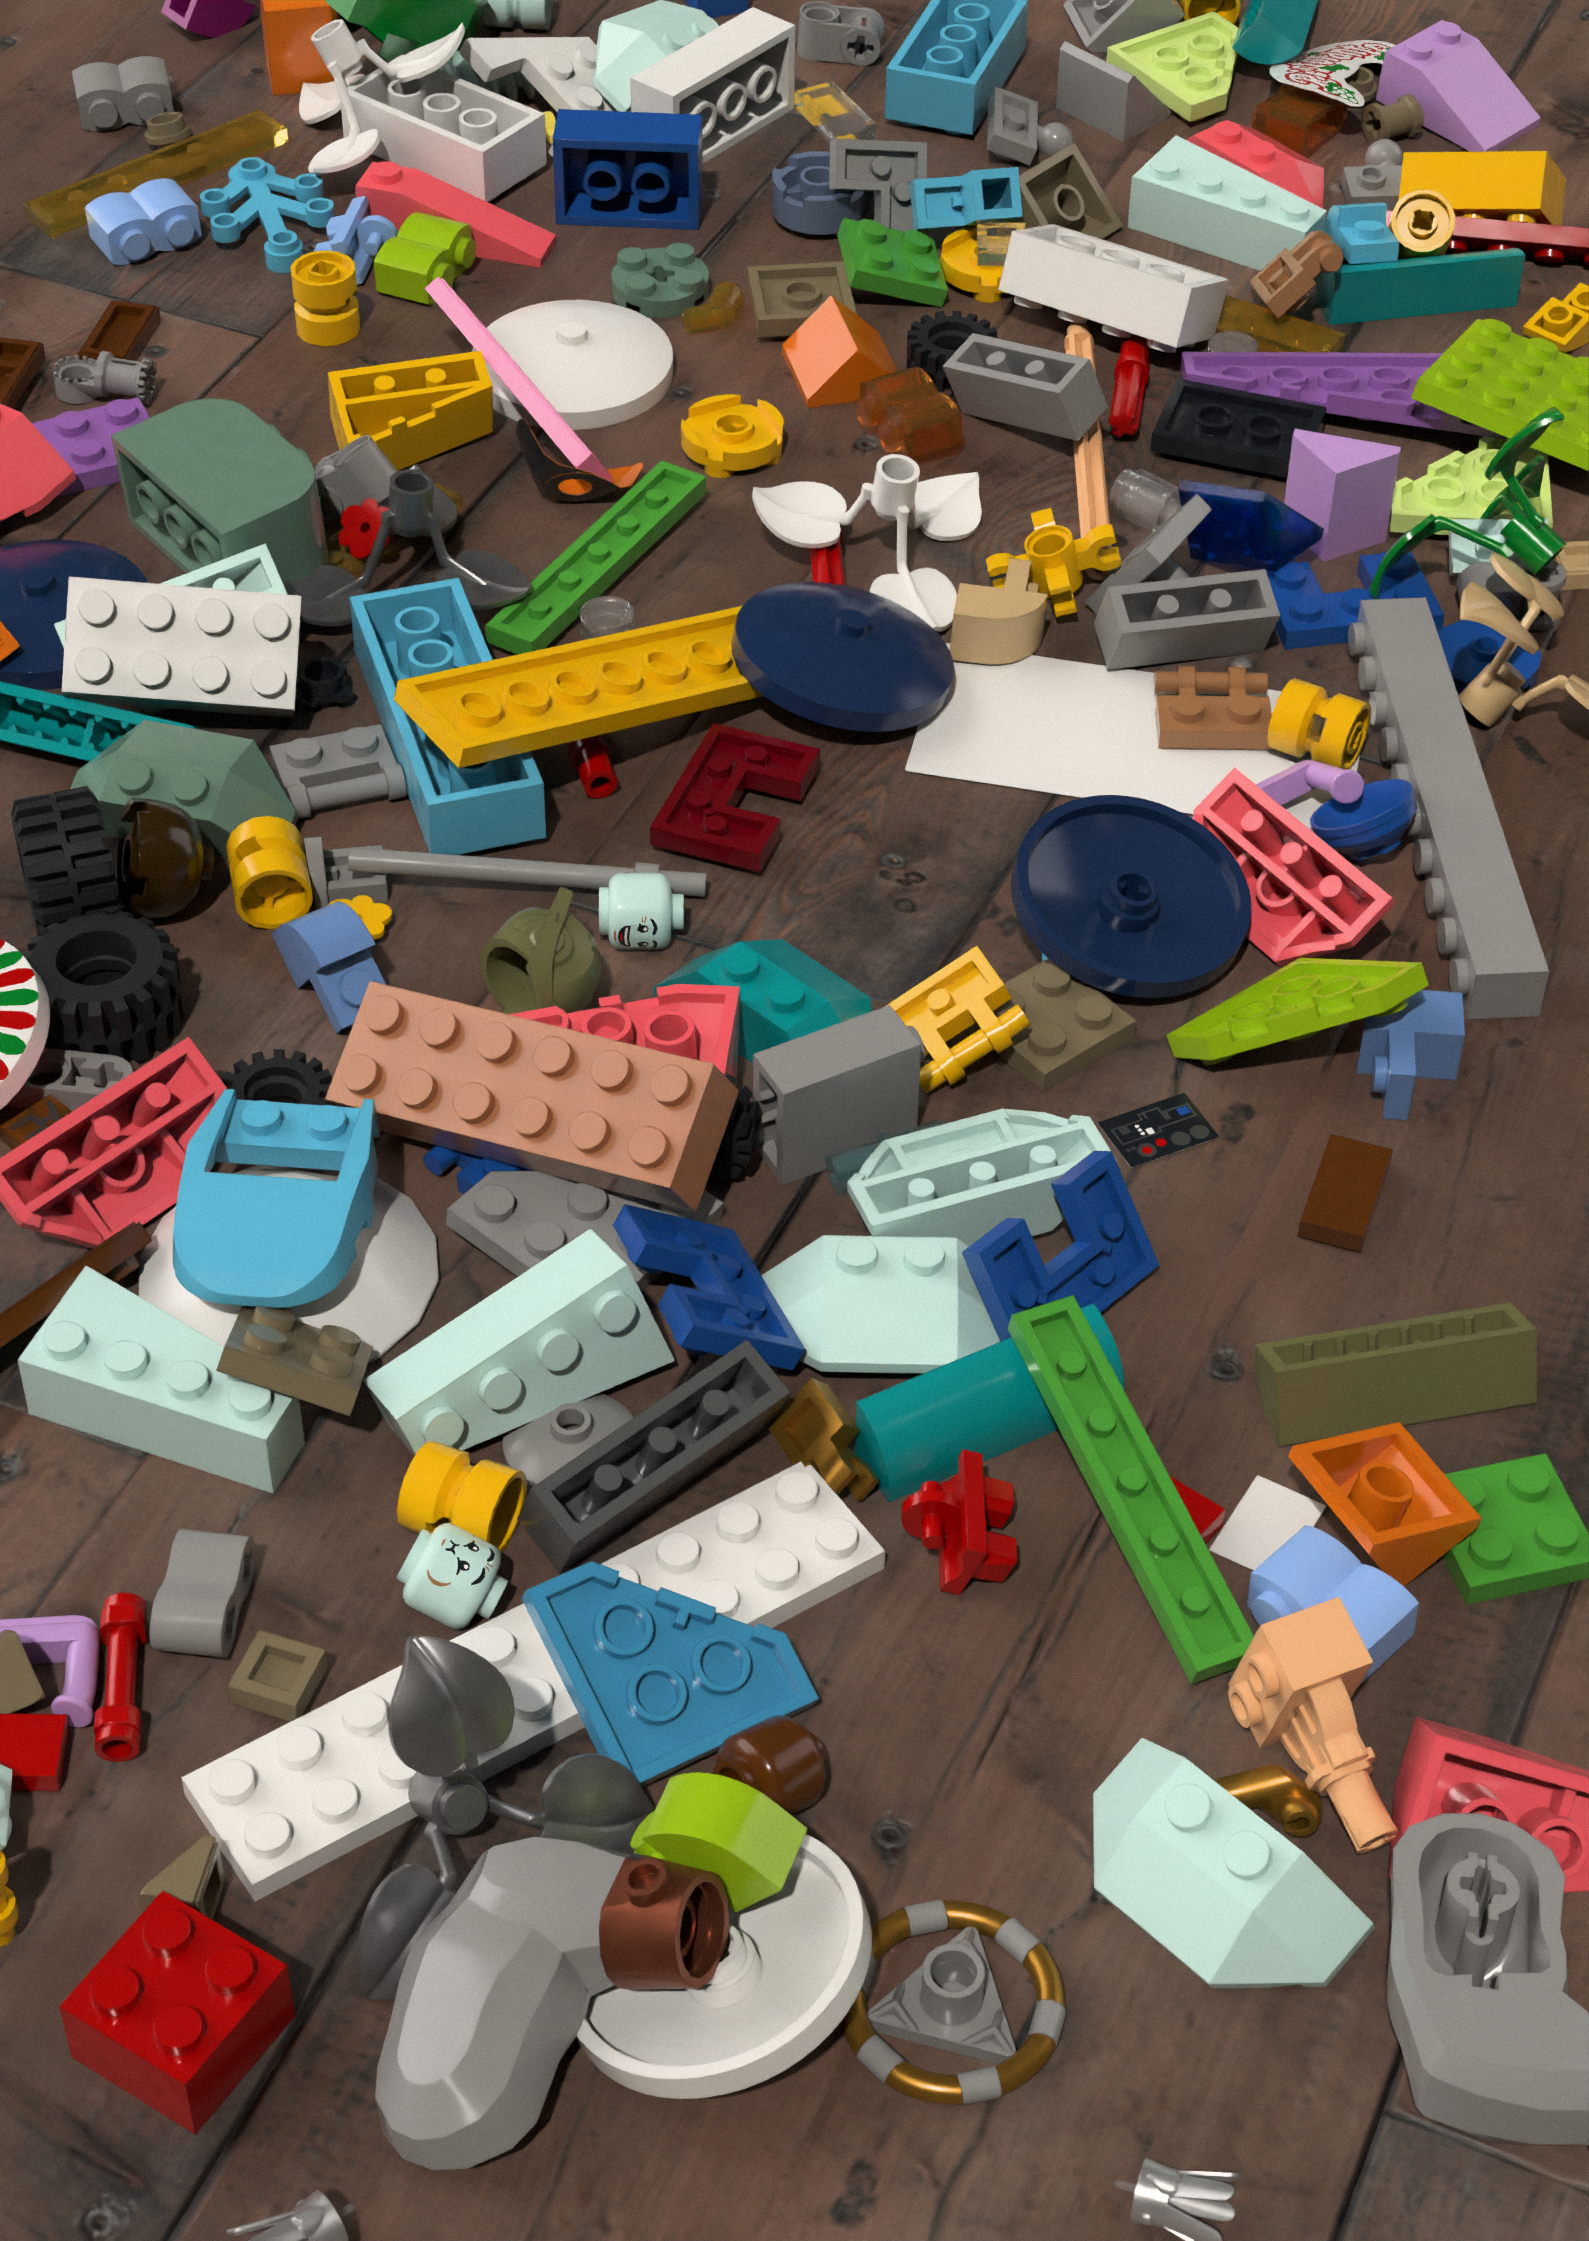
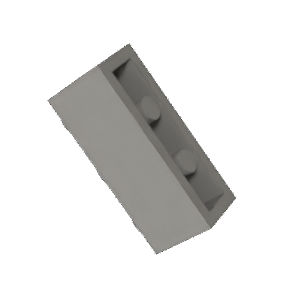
(1025, 386)
(1186, 619)

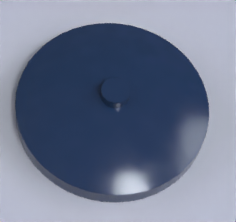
(35, 598)
(842, 656)
(1131, 896)

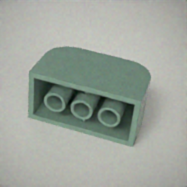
(220, 483)

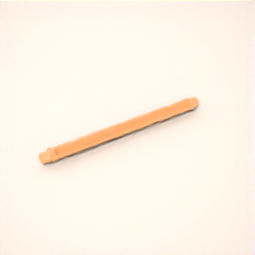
(1089, 454)

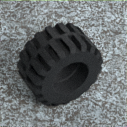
(64, 856)
(109, 984)

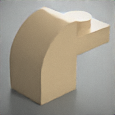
(996, 622)

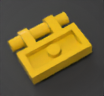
(952, 1002)

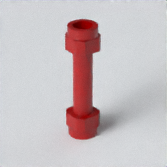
(119, 1721)

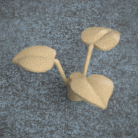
(1500, 682)

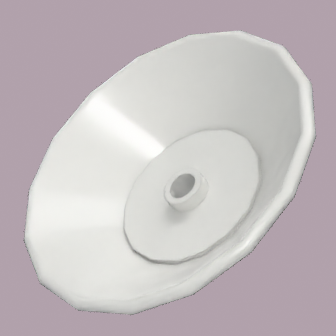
(376, 1299)

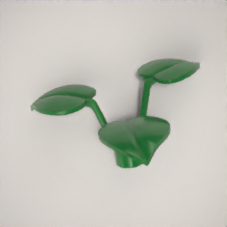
(1525, 534)

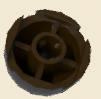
(160, 859)

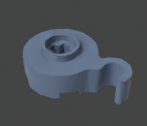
(804, 200)

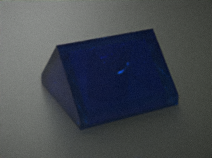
(1247, 527)

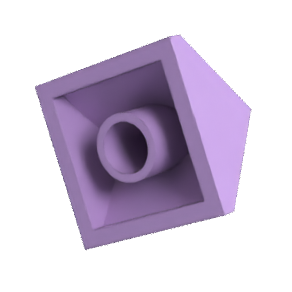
(1343, 489)

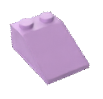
(1458, 87)

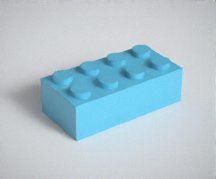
(954, 63)

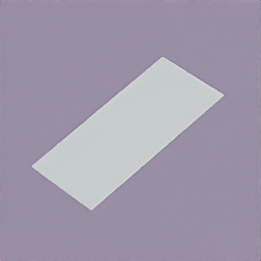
(1080, 736)

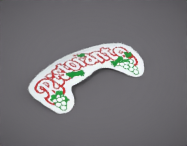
(1327, 67)

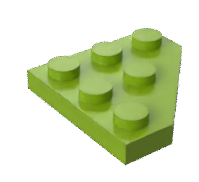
(1297, 1005)

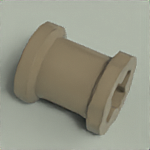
(1393, 119)

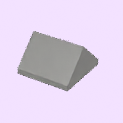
(1105, 95)

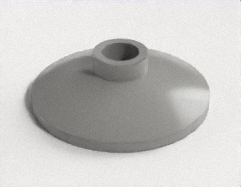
(561, 1435)

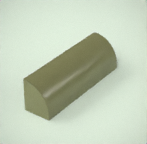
(1397, 1373)

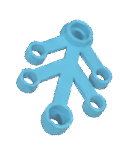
(255, 181)

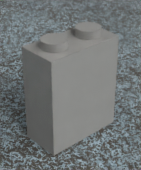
(836, 1091)

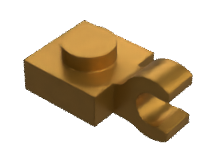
(816, 1432)

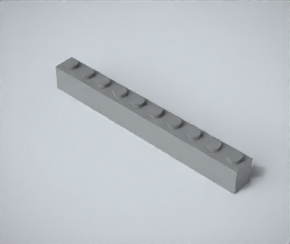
(1456, 824)

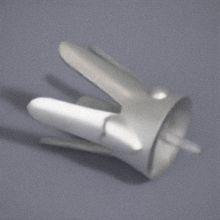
(1173, 2196)
(308, 2221)

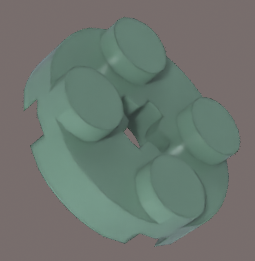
(659, 279)

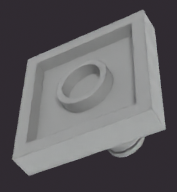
(1153, 556)

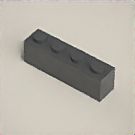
(652, 1456)

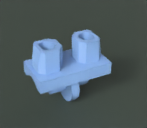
(358, 235)

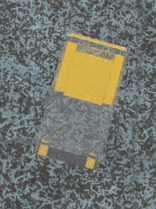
(834, 113)

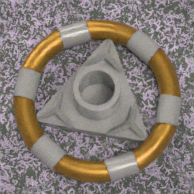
(956, 2005)

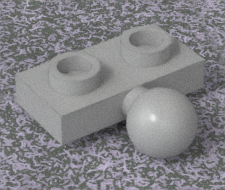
(1015, 130)
(1377, 179)

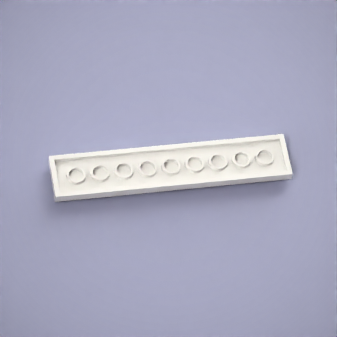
(333, 1774)

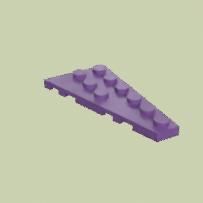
(1346, 383)

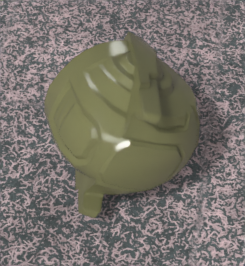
(542, 960)

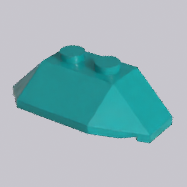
(780, 991)

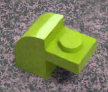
(723, 1830)

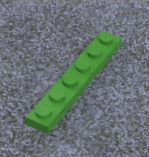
(596, 559)
(1132, 1488)

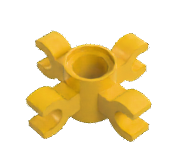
(1059, 559)

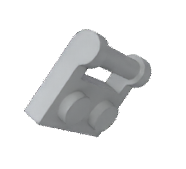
(337, 769)

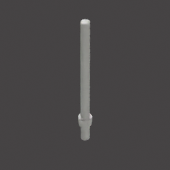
(510, 870)

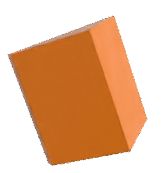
(288, 43)
(834, 355)
(1388, 1496)

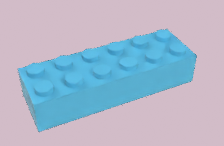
(422, 633)

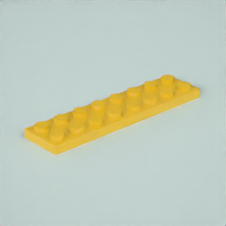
(578, 689)

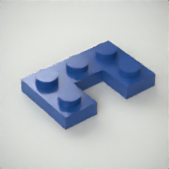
(1322, 618)
(1098, 1268)
(730, 1294)

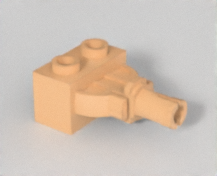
(1298, 1691)

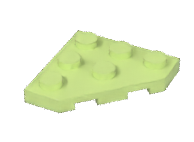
(1183, 64)
(1459, 489)

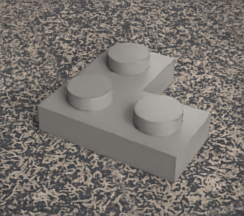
(883, 169)

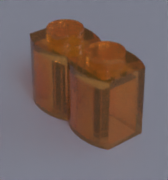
(1299, 118)
(909, 414)

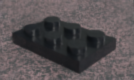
(1232, 427)

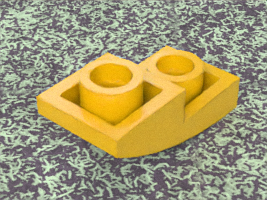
(1563, 321)

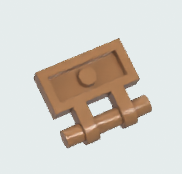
(1290, 275)
(1212, 721)

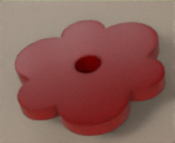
(361, 528)

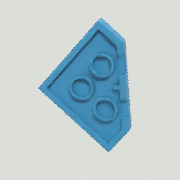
(661, 1671)

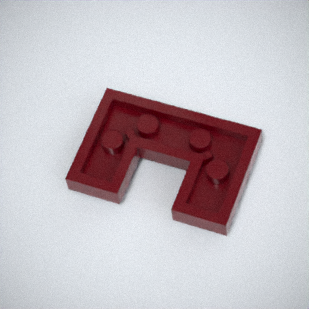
(701, 808)

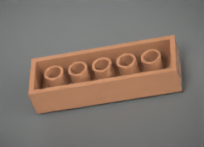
(536, 1095)

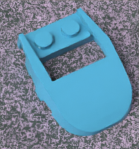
(269, 1235)

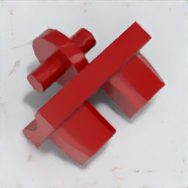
(955, 1522)

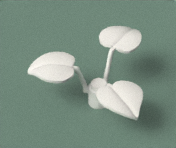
(343, 60)
(942, 507)

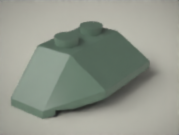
(203, 772)

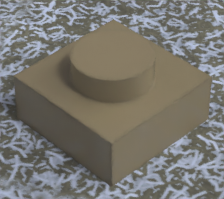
(277, 1676)

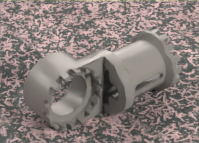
(103, 377)

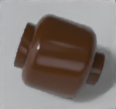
(777, 1760)

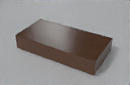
(122, 330)
(1345, 1193)

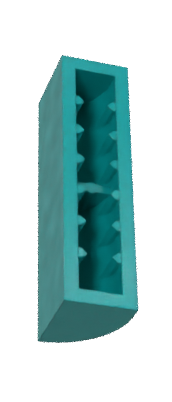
(1273, 30)
(1421, 286)
(63, 723)
(969, 1404)

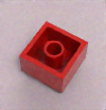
(178, 2011)

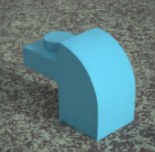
(966, 199)
(1362, 233)

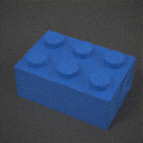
(628, 169)

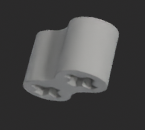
(202, 1593)

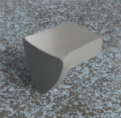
(332, 879)

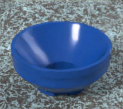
(1370, 823)

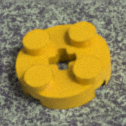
(961, 269)
(732, 434)

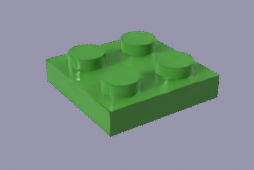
(892, 261)
(1526, 1531)

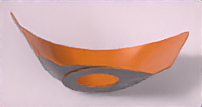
(566, 482)

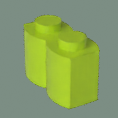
(420, 253)

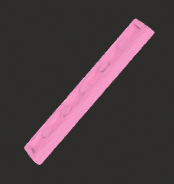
(515, 379)

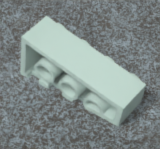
(1217, 206)
(523, 1351)
(153, 1385)

